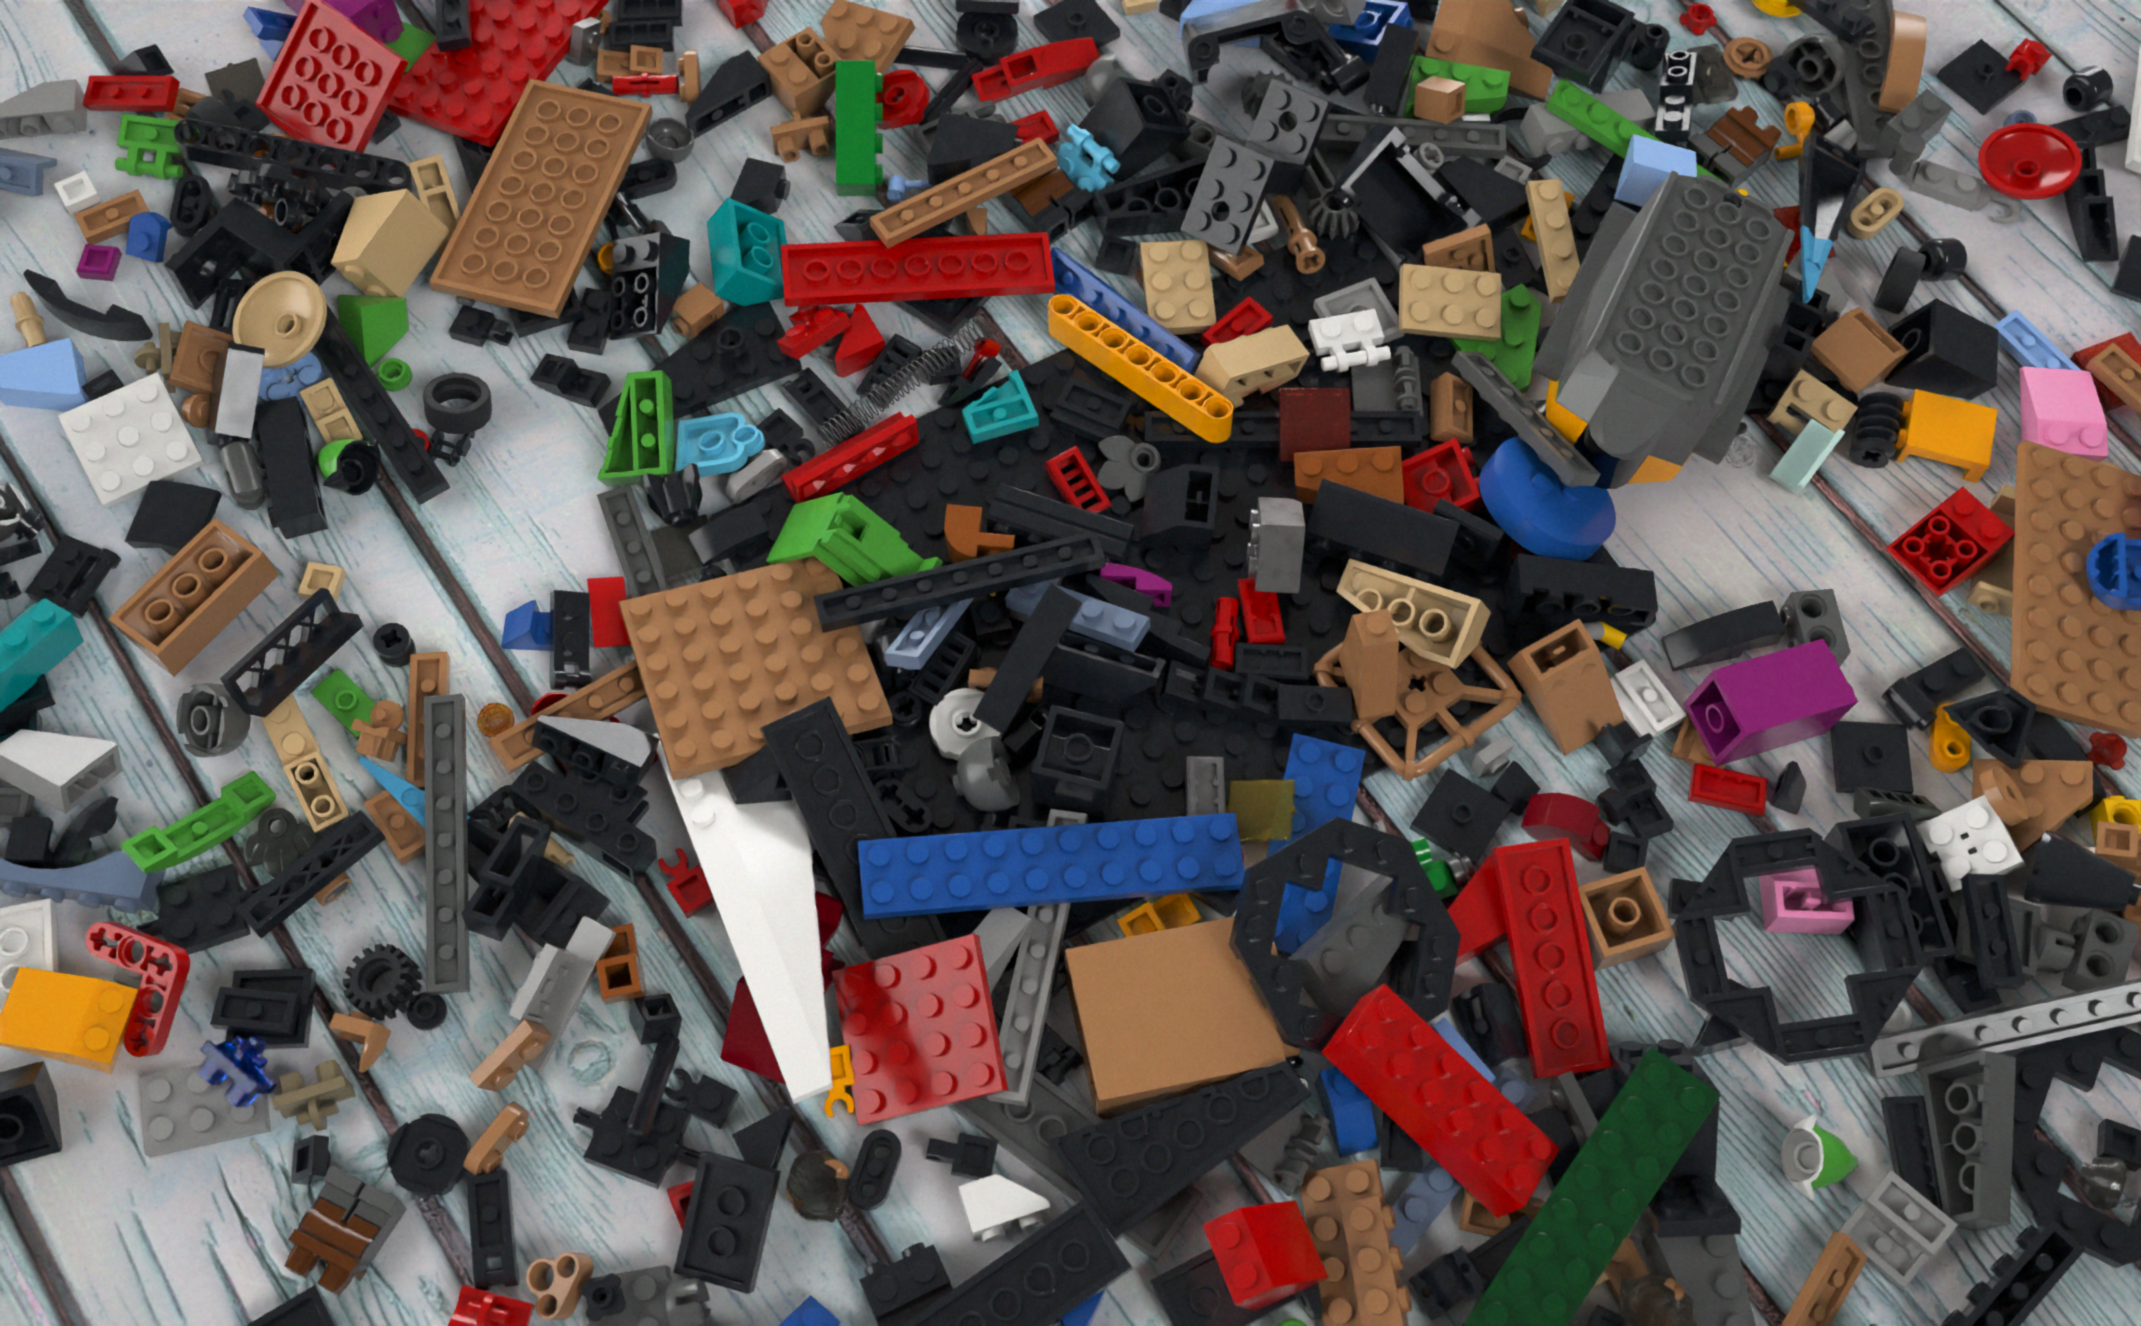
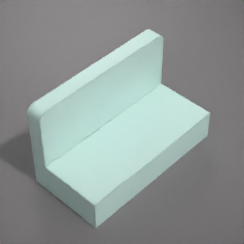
(1805, 456)

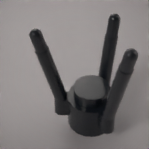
(624, 213)

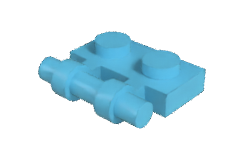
(1079, 167)

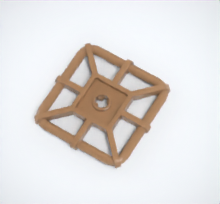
(1418, 708)

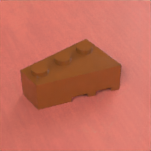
(1364, 469)

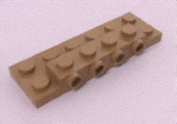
(1355, 1242)

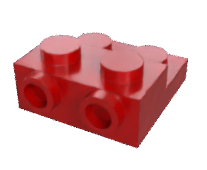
(1442, 474)

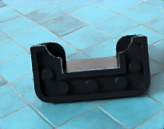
(1207, 33)
(1399, 196)

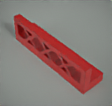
(852, 458)

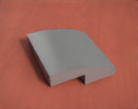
(1897, 1229)

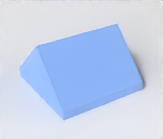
(1648, 165)

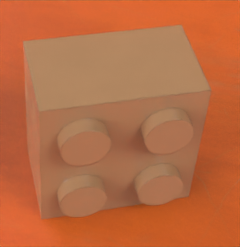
(1624, 918)

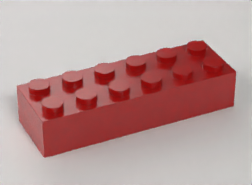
(1441, 1101)

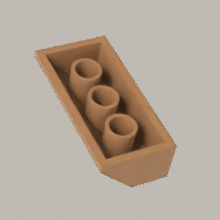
(194, 596)

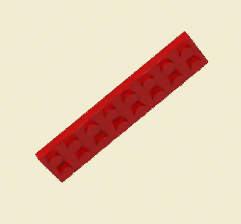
(917, 269)

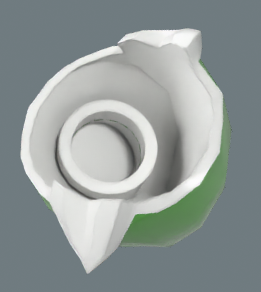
(1821, 1153)

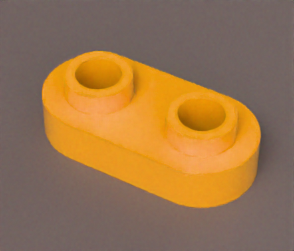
(1946, 734)

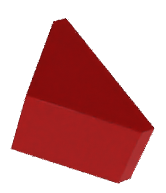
(859, 344)

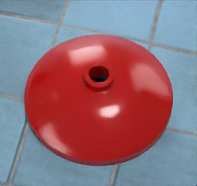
(2029, 161)

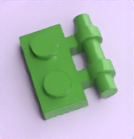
(148, 135)

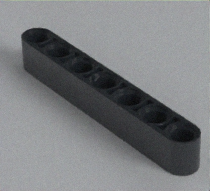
(281, 149)

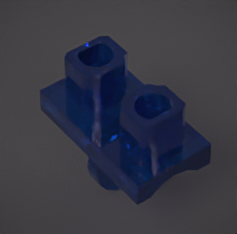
(242, 1063)

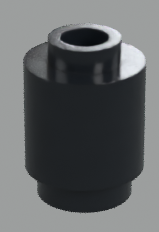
(1650, 46)
(1910, 704)

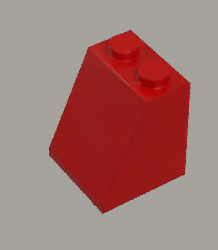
(1265, 1253)

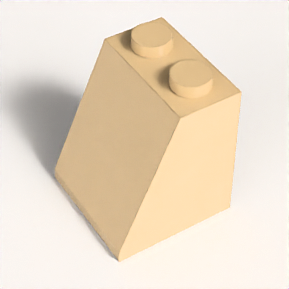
(387, 242)

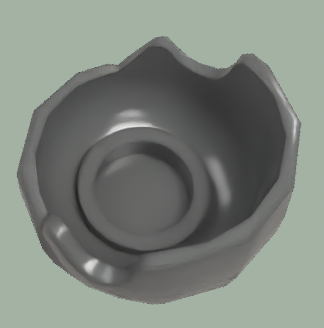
(669, 140)

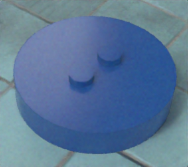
(1542, 510)

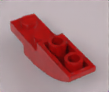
(1036, 67)

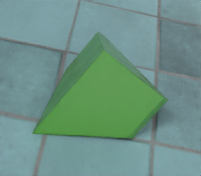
(373, 323)

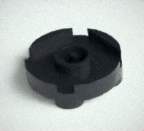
(987, 49)
(420, 1135)

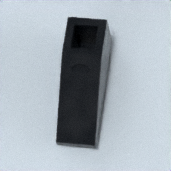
(616, 747)

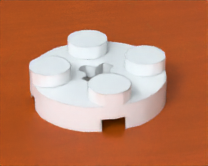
(948, 714)

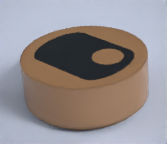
(333, 889)

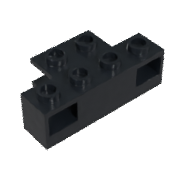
(590, 816)

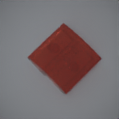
(1313, 420)

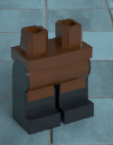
(1050, 204)

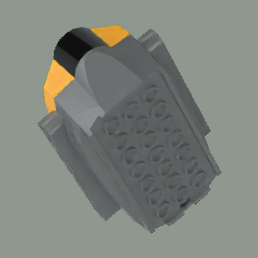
(1666, 330)

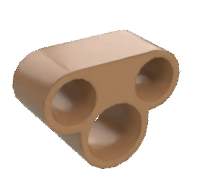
(565, 1286)

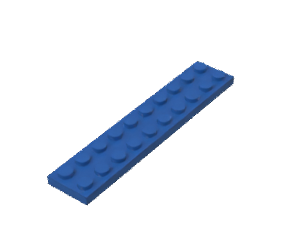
(1049, 865)

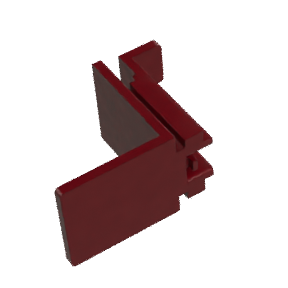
(745, 1035)

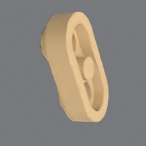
(1871, 217)

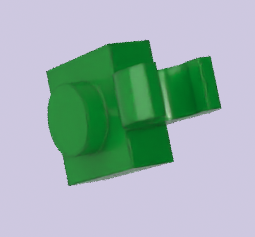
(1436, 872)

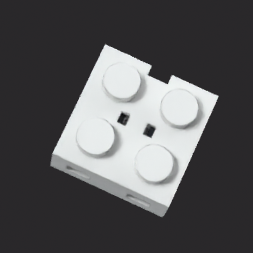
(1971, 842)

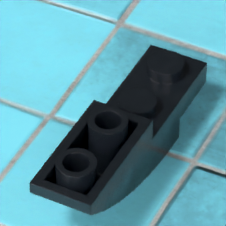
(1676, 96)

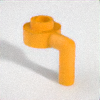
(1798, 122)

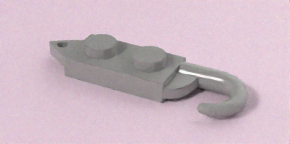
(1957, 189)

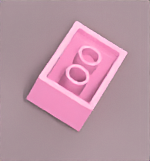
(2063, 412)

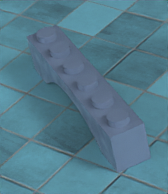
(106, 881)

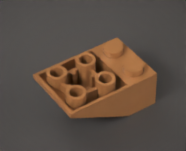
(1568, 685)

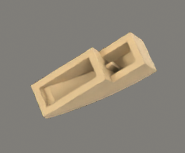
(436, 193)

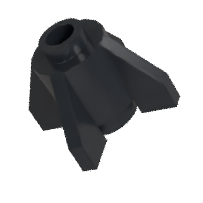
(675, 496)

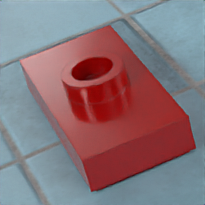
(1260, 614)
(1727, 789)

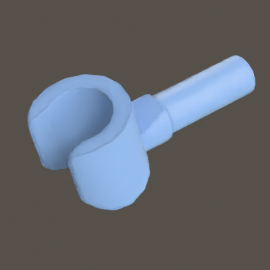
(898, 186)

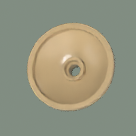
(282, 316)

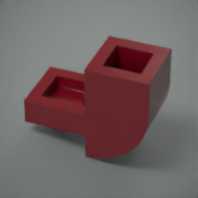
(1569, 816)

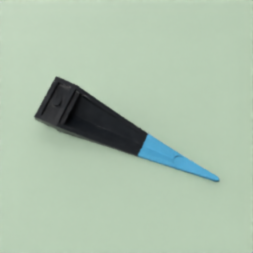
(1827, 188)
(556, 896)

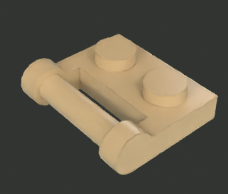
(1812, 401)

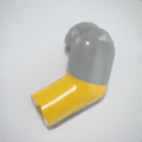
(1605, 634)

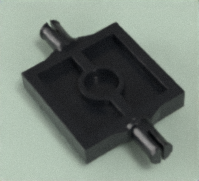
(201, 910)
(633, 1157)

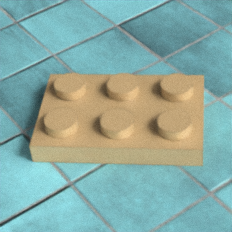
(1178, 285)
(1449, 302)

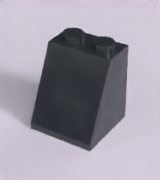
(1136, 124)
(1946, 353)

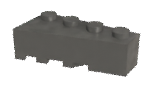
(1351, 950)
(1972, 1136)
(1709, 1274)

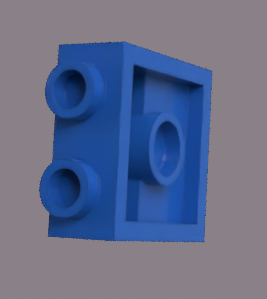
(1368, 29)

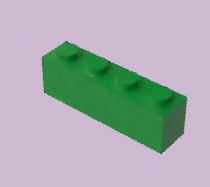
(857, 128)

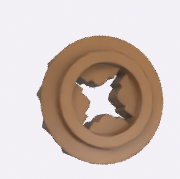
(1741, 49)

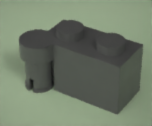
(1911, 129)

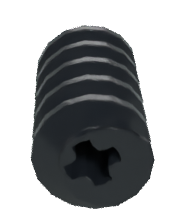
(1876, 429)

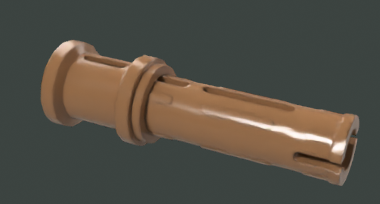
(1300, 240)

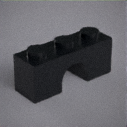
(1793, 337)

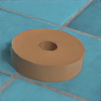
(2004, 796)

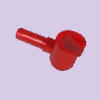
(985, 349)

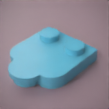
(717, 443)

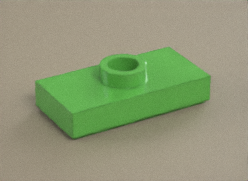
(344, 700)

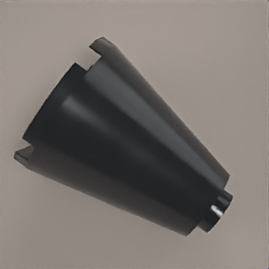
(2078, 877)

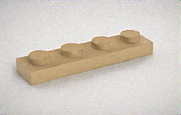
(1553, 236)

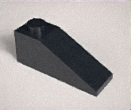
(730, 91)

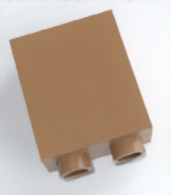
(1167, 1016)

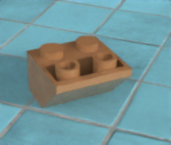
(801, 72)
(1857, 351)

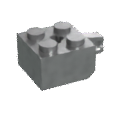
(1276, 545)

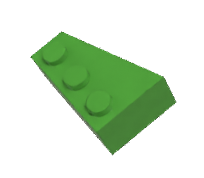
(1484, 86)
(642, 431)

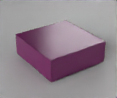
(99, 262)

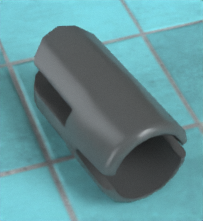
(243, 474)

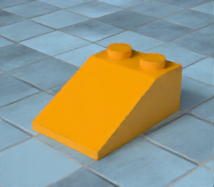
(67, 1017)

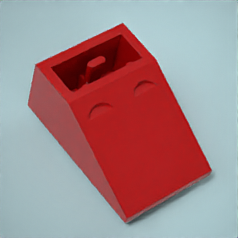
(1952, 543)

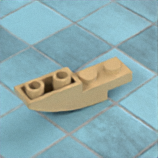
(305, 765)

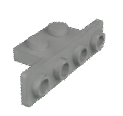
(559, 983)

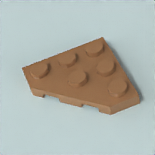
(865, 33)
(2050, 790)

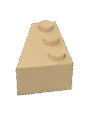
(1252, 363)

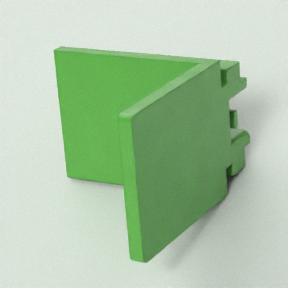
(847, 540)

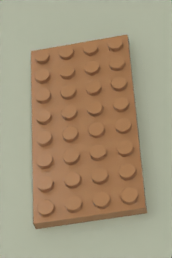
(542, 198)
(2066, 644)

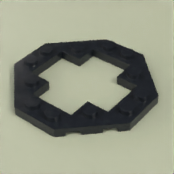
(1304, 865)
(1752, 1010)
(2040, 1168)

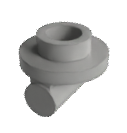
(1843, 135)

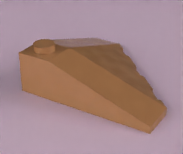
(1489, 37)

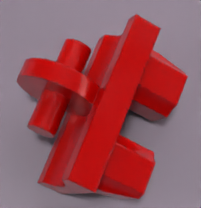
(489, 1309)

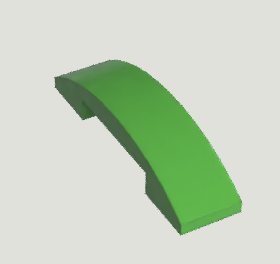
(203, 829)

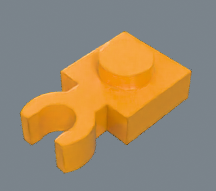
(842, 1076)

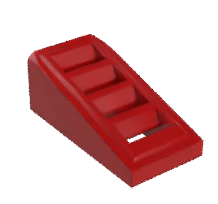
(1074, 457)

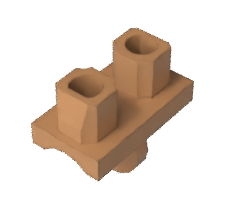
(799, 135)
(381, 737)

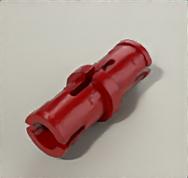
(646, 85)
(1224, 633)

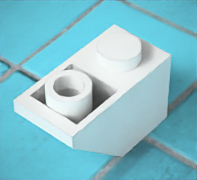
(1000, 1205)

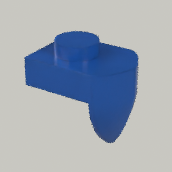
(148, 236)

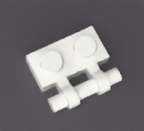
(1348, 332)

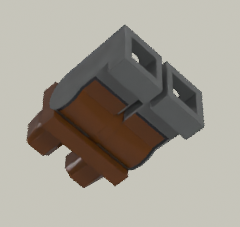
(1735, 145)
(343, 1230)

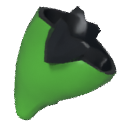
(349, 465)

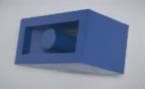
(1347, 1111)

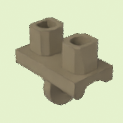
(155, 358)
(313, 1101)

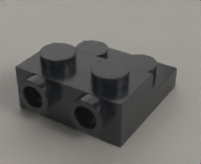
(906, 1286)

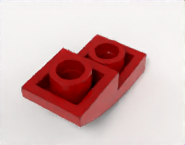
(605, 612)

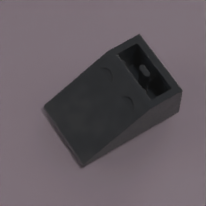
(646, 283)

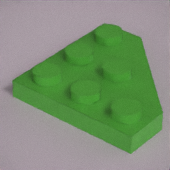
(1518, 337)

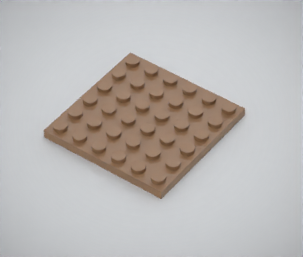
(742, 655)

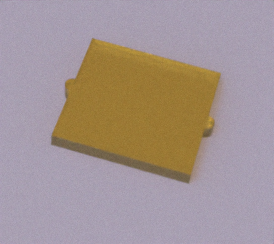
(1263, 809)

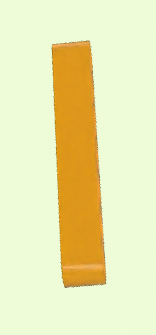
(1140, 368)

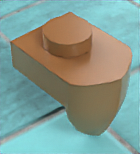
(360, 1029)

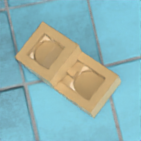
(330, 412)

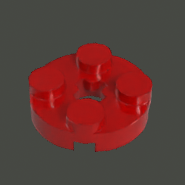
(912, 104)

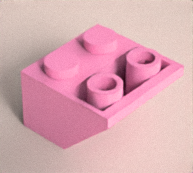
(1795, 905)

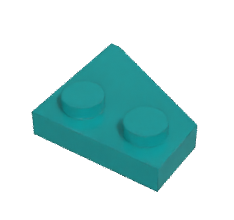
(1000, 411)

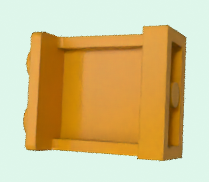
(1947, 432)

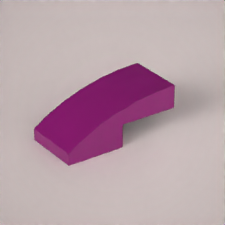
(1139, 581)

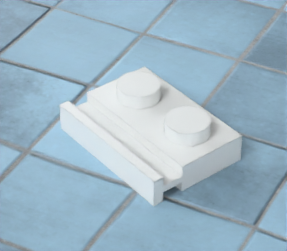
(1645, 700)

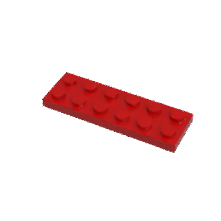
(1551, 958)

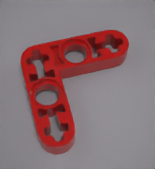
(155, 978)

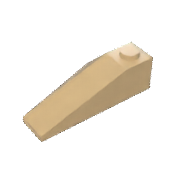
(1426, 617)

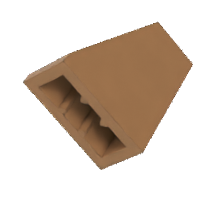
(1371, 663)

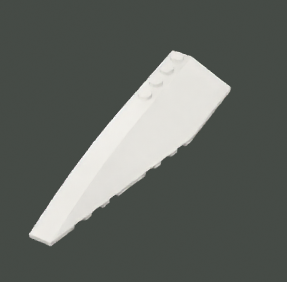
(765, 893)

